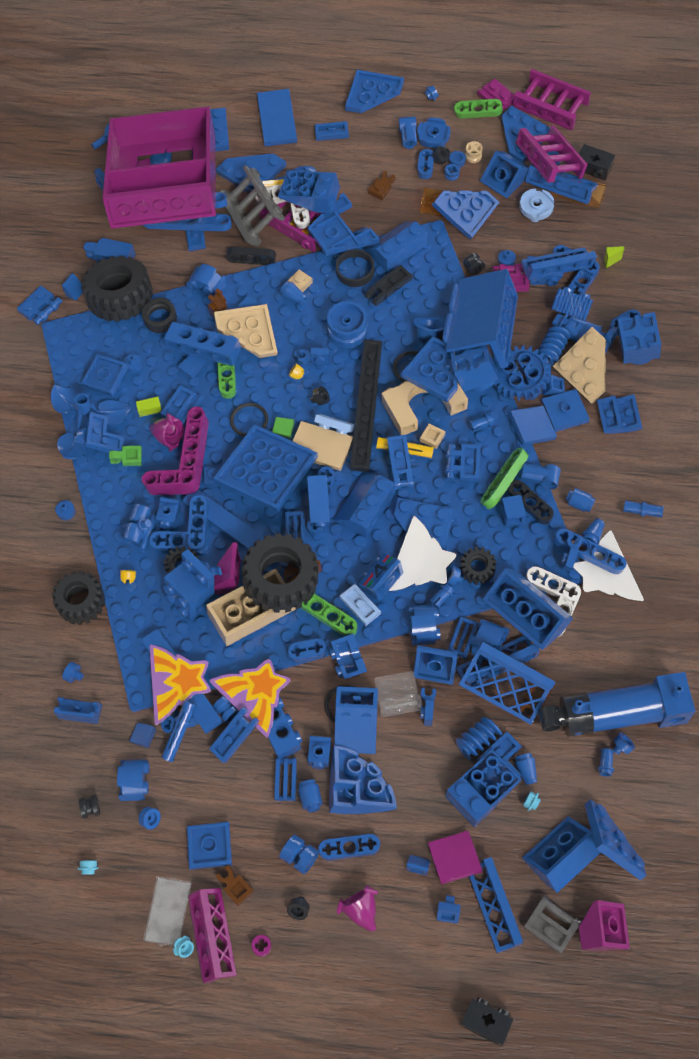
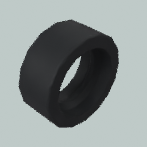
(157, 304)

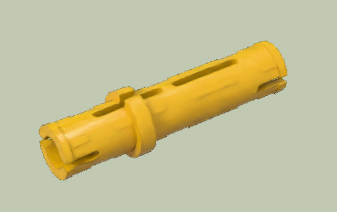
(426, 450)

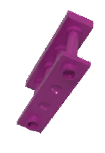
(550, 112)
(546, 163)
(292, 232)

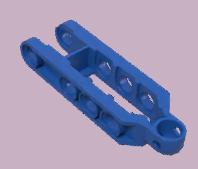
(200, 224)

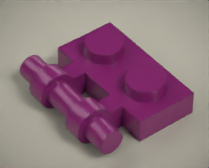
(519, 279)

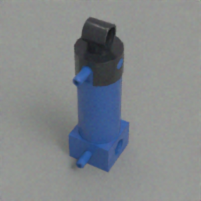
(663, 701)

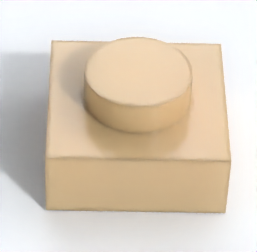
(301, 280)
(432, 436)

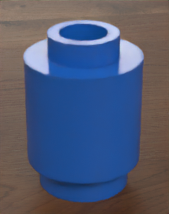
(580, 500)
(310, 796)

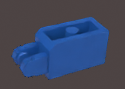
(106, 248)

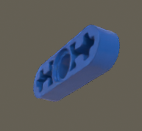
(365, 850)

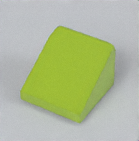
(613, 255)

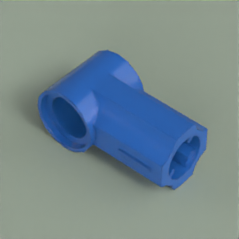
(407, 128)
(546, 476)

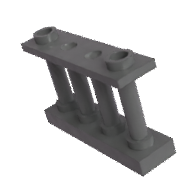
(237, 210)

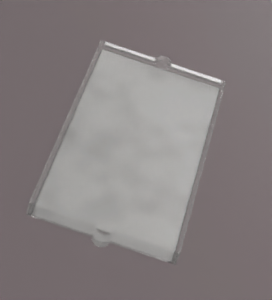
(167, 911)

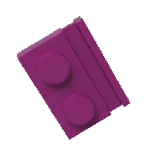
(496, 90)

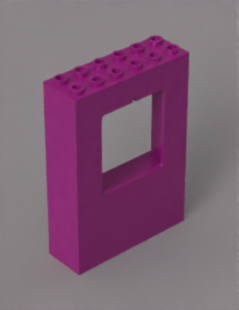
(160, 190)

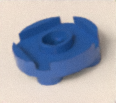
(433, 140)

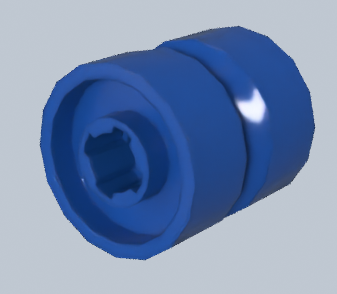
(299, 854)

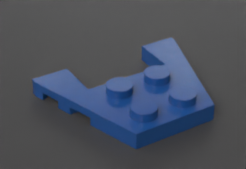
(333, 233)

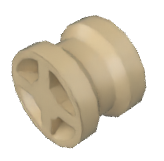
(473, 152)

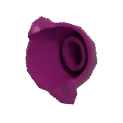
(168, 431)
(360, 908)

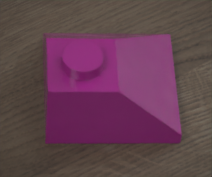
(230, 568)
(604, 927)

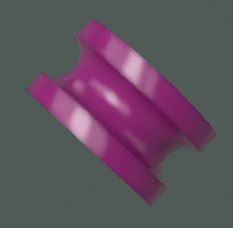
(266, 949)

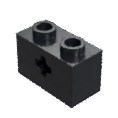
(598, 161)
(493, 1032)

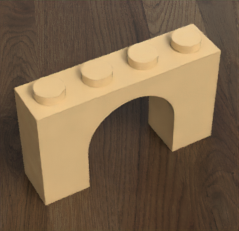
(397, 401)

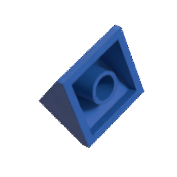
(435, 664)

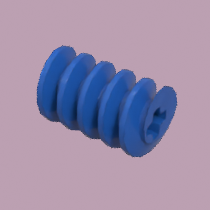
(554, 343)
(477, 736)

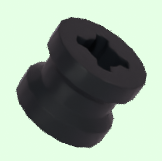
(474, 263)
(89, 806)

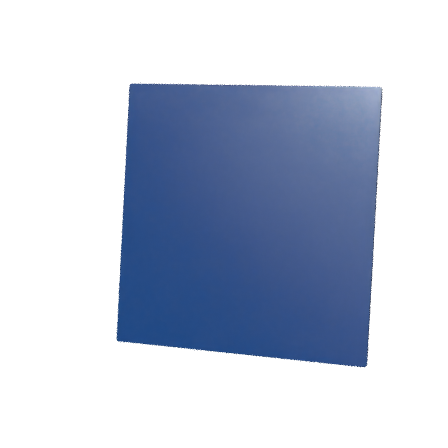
(113, 489)

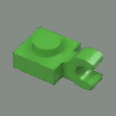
(128, 456)

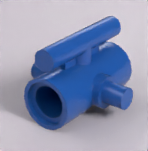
(139, 527)

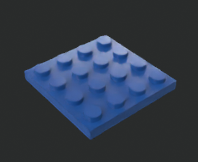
(265, 468)

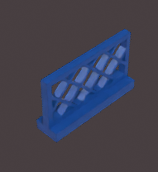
(510, 665)

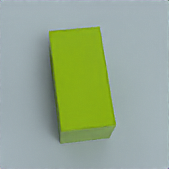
(149, 406)

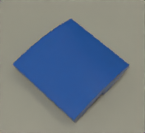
(619, 414)

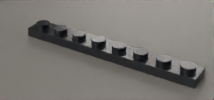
(366, 406)

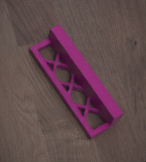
(207, 934)

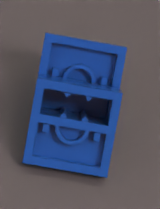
(188, 586)

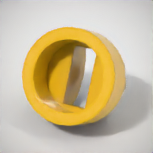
(296, 372)
(127, 574)

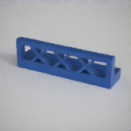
(564, 184)
(558, 263)
(522, 656)
(503, 907)

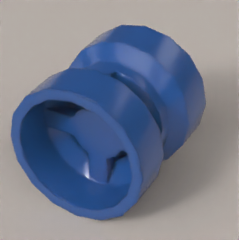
(226, 709)

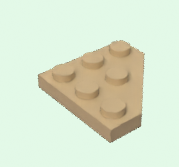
(251, 327)
(586, 365)

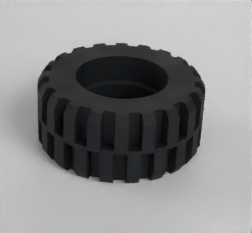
(112, 274)
(274, 550)

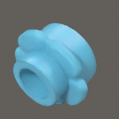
(531, 801)
(88, 866)
(183, 947)

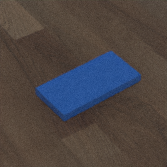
(277, 117)

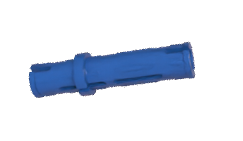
(178, 731)

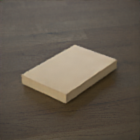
(330, 445)

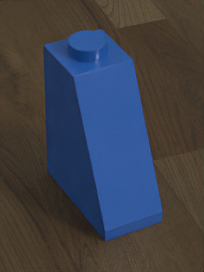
(318, 500)

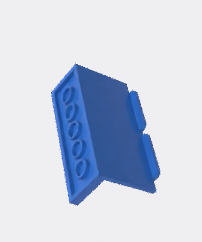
(482, 314)

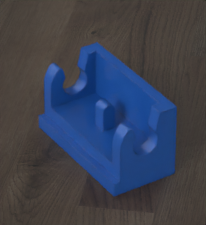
(78, 710)

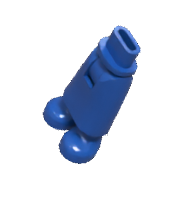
(578, 327)

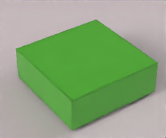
(283, 427)

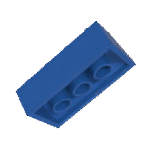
(527, 608)

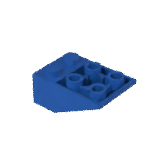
(310, 190)
(356, 719)
(482, 788)

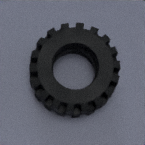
(71, 585)

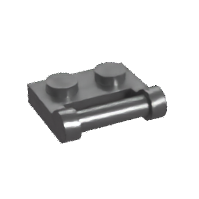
(547, 929)

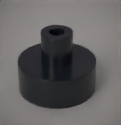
(441, 155)
(320, 396)
(298, 908)

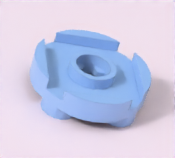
(533, 212)

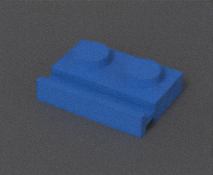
(181, 403)

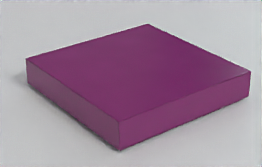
(454, 857)

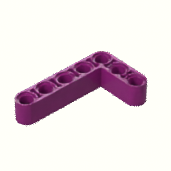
(188, 477)

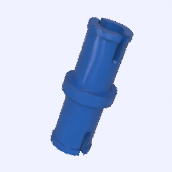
(643, 509)

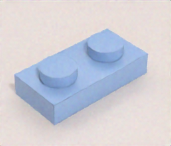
(327, 422)
(360, 605)

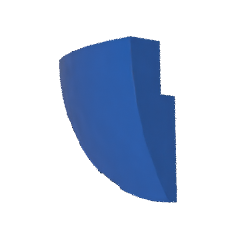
(357, 785)

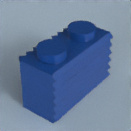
(572, 304)

